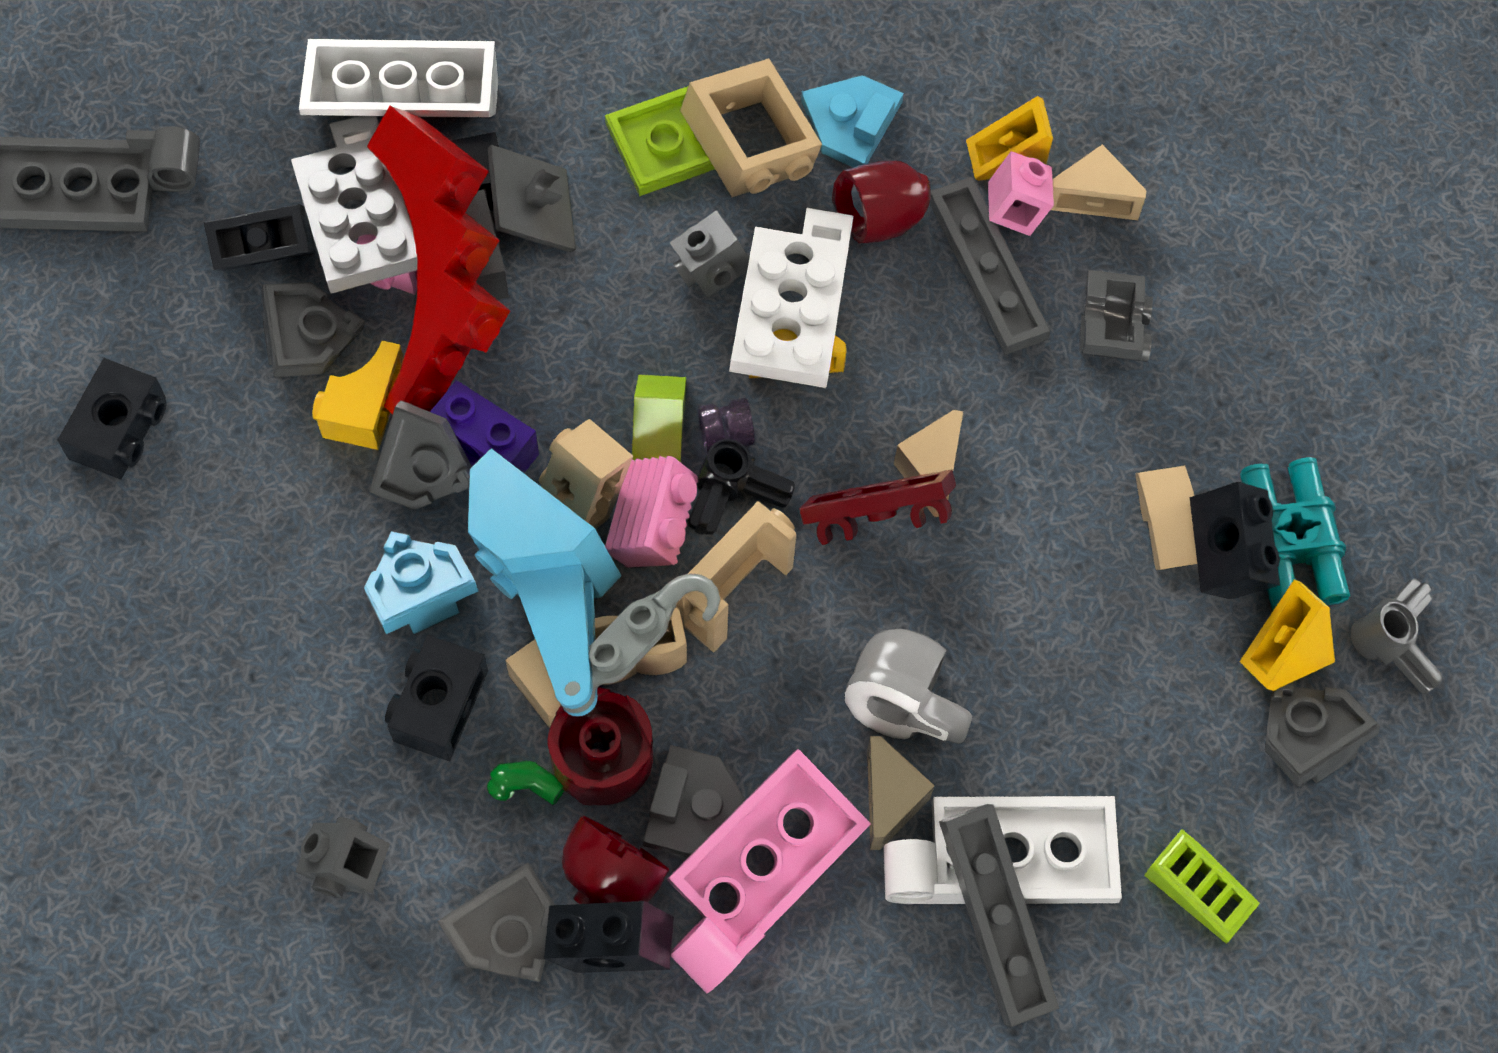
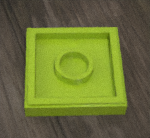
(657, 142)

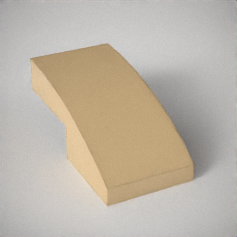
(1167, 509)

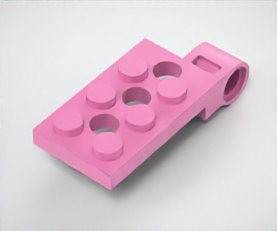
(723, 940)

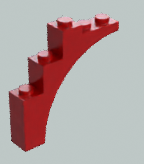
(451, 253)

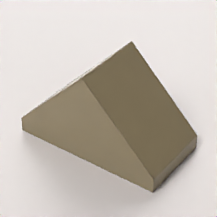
(894, 791)

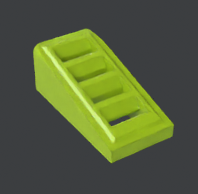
(1202, 860)

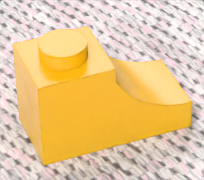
(354, 404)

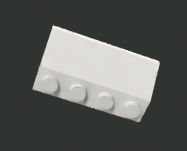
(406, 74)

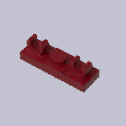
(879, 503)

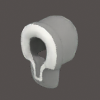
(895, 687)

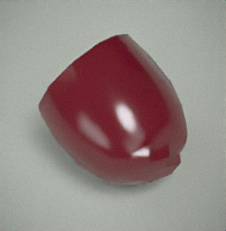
(891, 198)

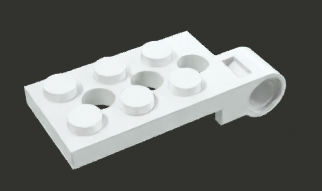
(813, 319)
(924, 872)

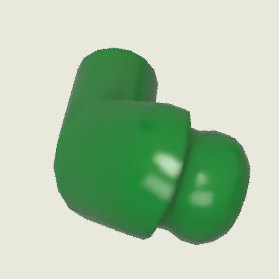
(524, 775)

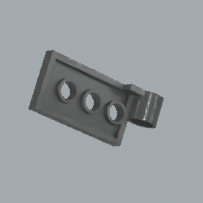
(156, 158)

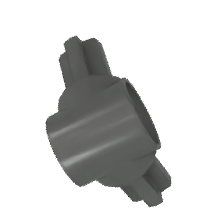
(1391, 635)

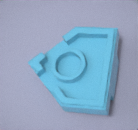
(851, 117)
(418, 583)

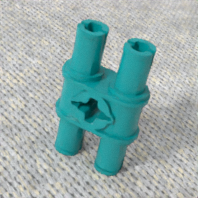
(1309, 517)

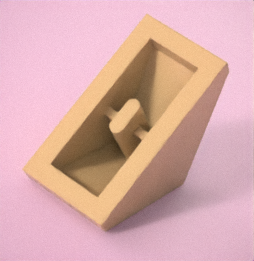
(1099, 188)
(930, 449)
(531, 677)

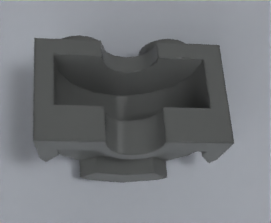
(1116, 317)

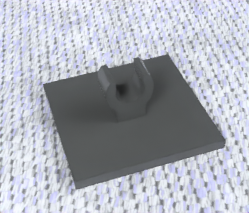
(531, 199)

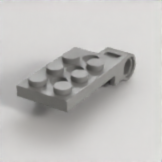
(336, 227)

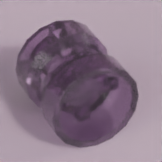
(737, 423)

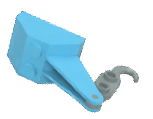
(557, 570)

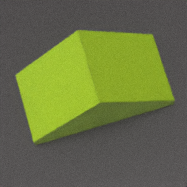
(658, 417)

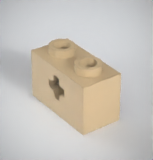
(586, 471)

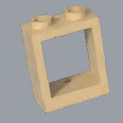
(741, 88)

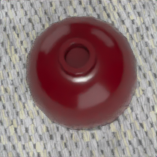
(608, 867)

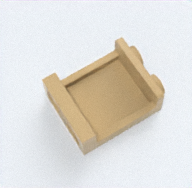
(753, 538)

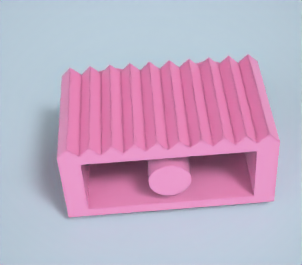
(652, 513)

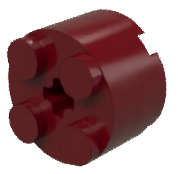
(608, 775)

